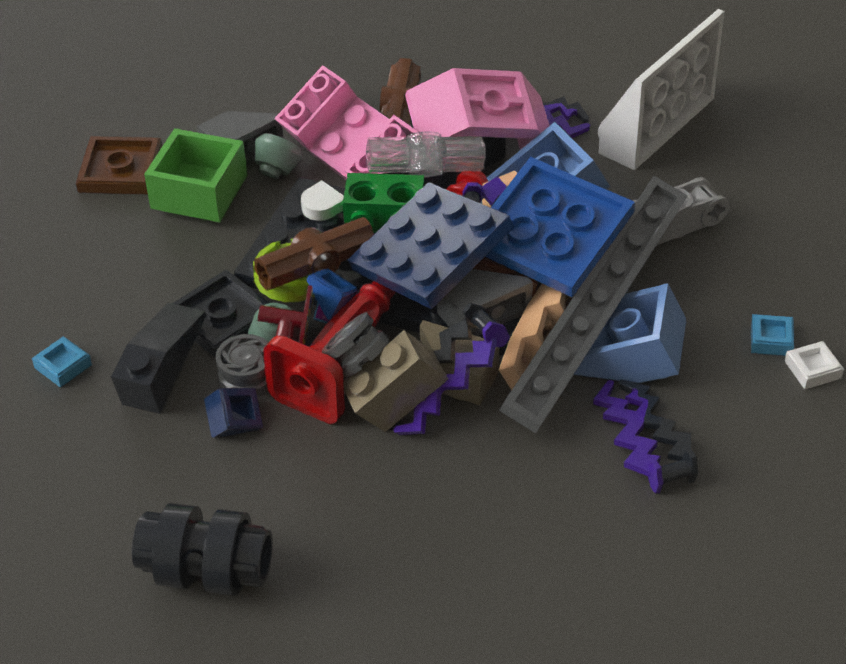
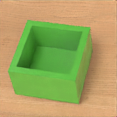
(196, 175)

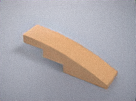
(532, 331)

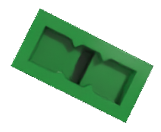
(378, 196)

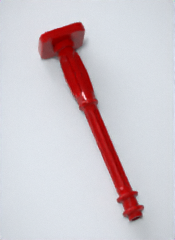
(313, 380)

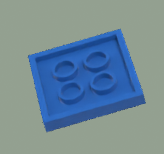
(558, 225)

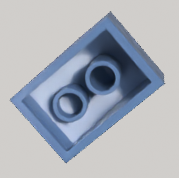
(558, 150)
(639, 339)

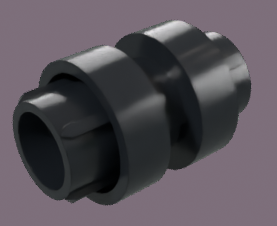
(183, 546)

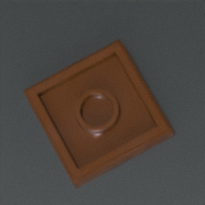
(117, 164)

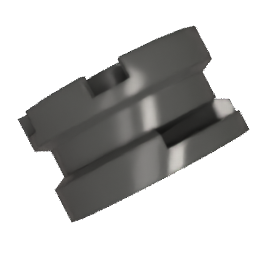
(356, 344)
(242, 363)

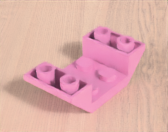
(478, 105)
(337, 123)

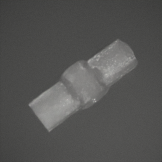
(425, 154)

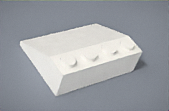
(664, 97)

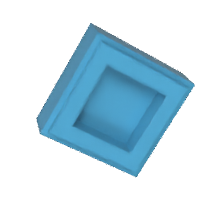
(772, 334)
(62, 361)

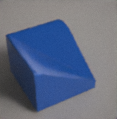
(331, 291)

